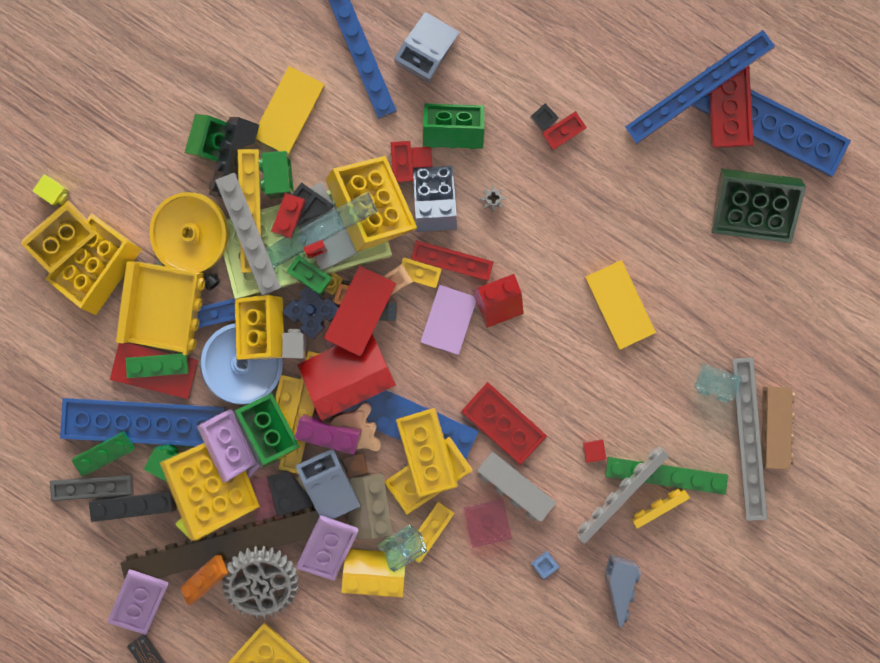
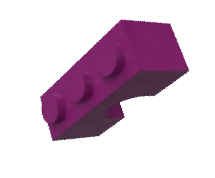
(338, 438)

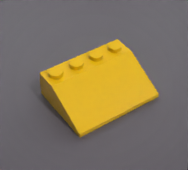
(377, 179)
(95, 268)

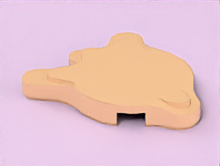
(358, 420)

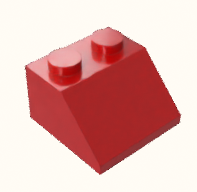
(499, 300)

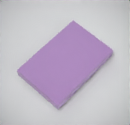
(448, 319)
(227, 445)
(327, 548)
(137, 602)

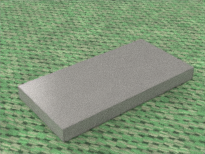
(338, 246)

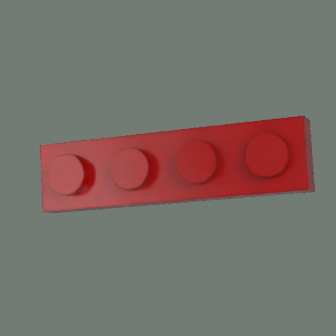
(452, 260)

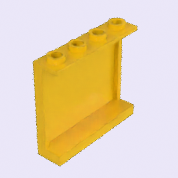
(160, 307)

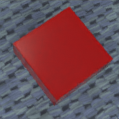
(421, 157)
(315, 249)
(594, 450)

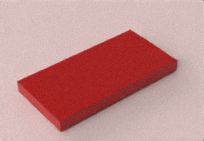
(732, 113)
(360, 311)
(176, 385)
(503, 423)

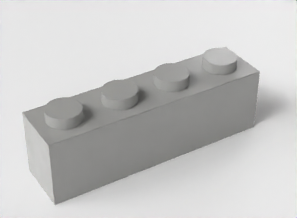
(516, 486)

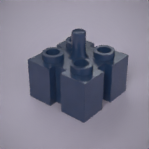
(311, 312)

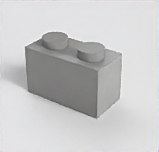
(295, 344)

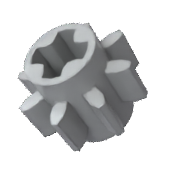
(496, 194)

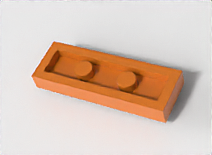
(204, 580)

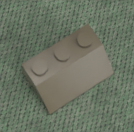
(373, 515)

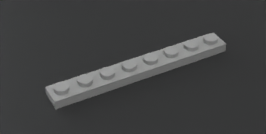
(750, 440)

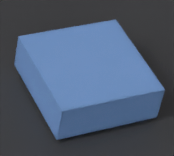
(545, 565)

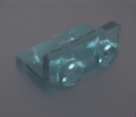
(717, 382)
(403, 547)

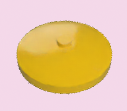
(189, 232)

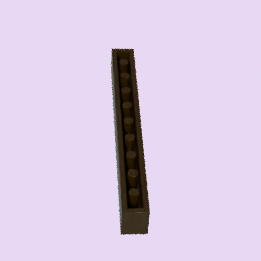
(198, 552)

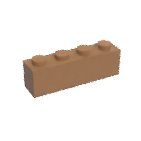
(777, 427)

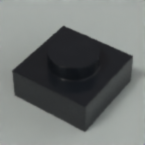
(544, 117)

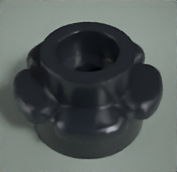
(211, 281)

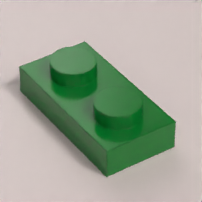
(309, 275)

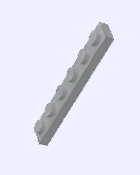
(248, 234)
(617, 499)

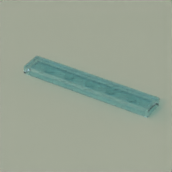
(322, 229)

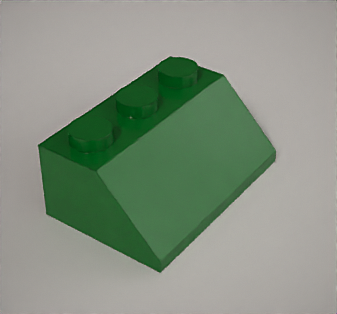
(453, 126)
(266, 430)

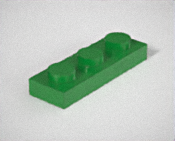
(157, 365)
(103, 454)

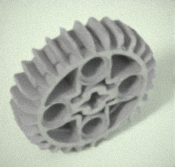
(257, 582)

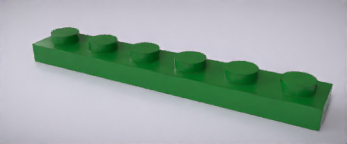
(670, 476)

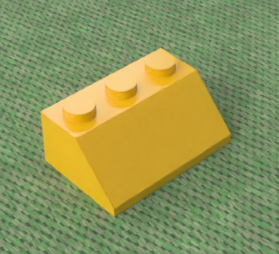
(58, 237)
(259, 327)
(369, 574)

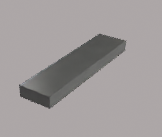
(91, 487)

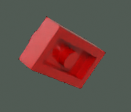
(564, 130)
(402, 161)
(288, 216)

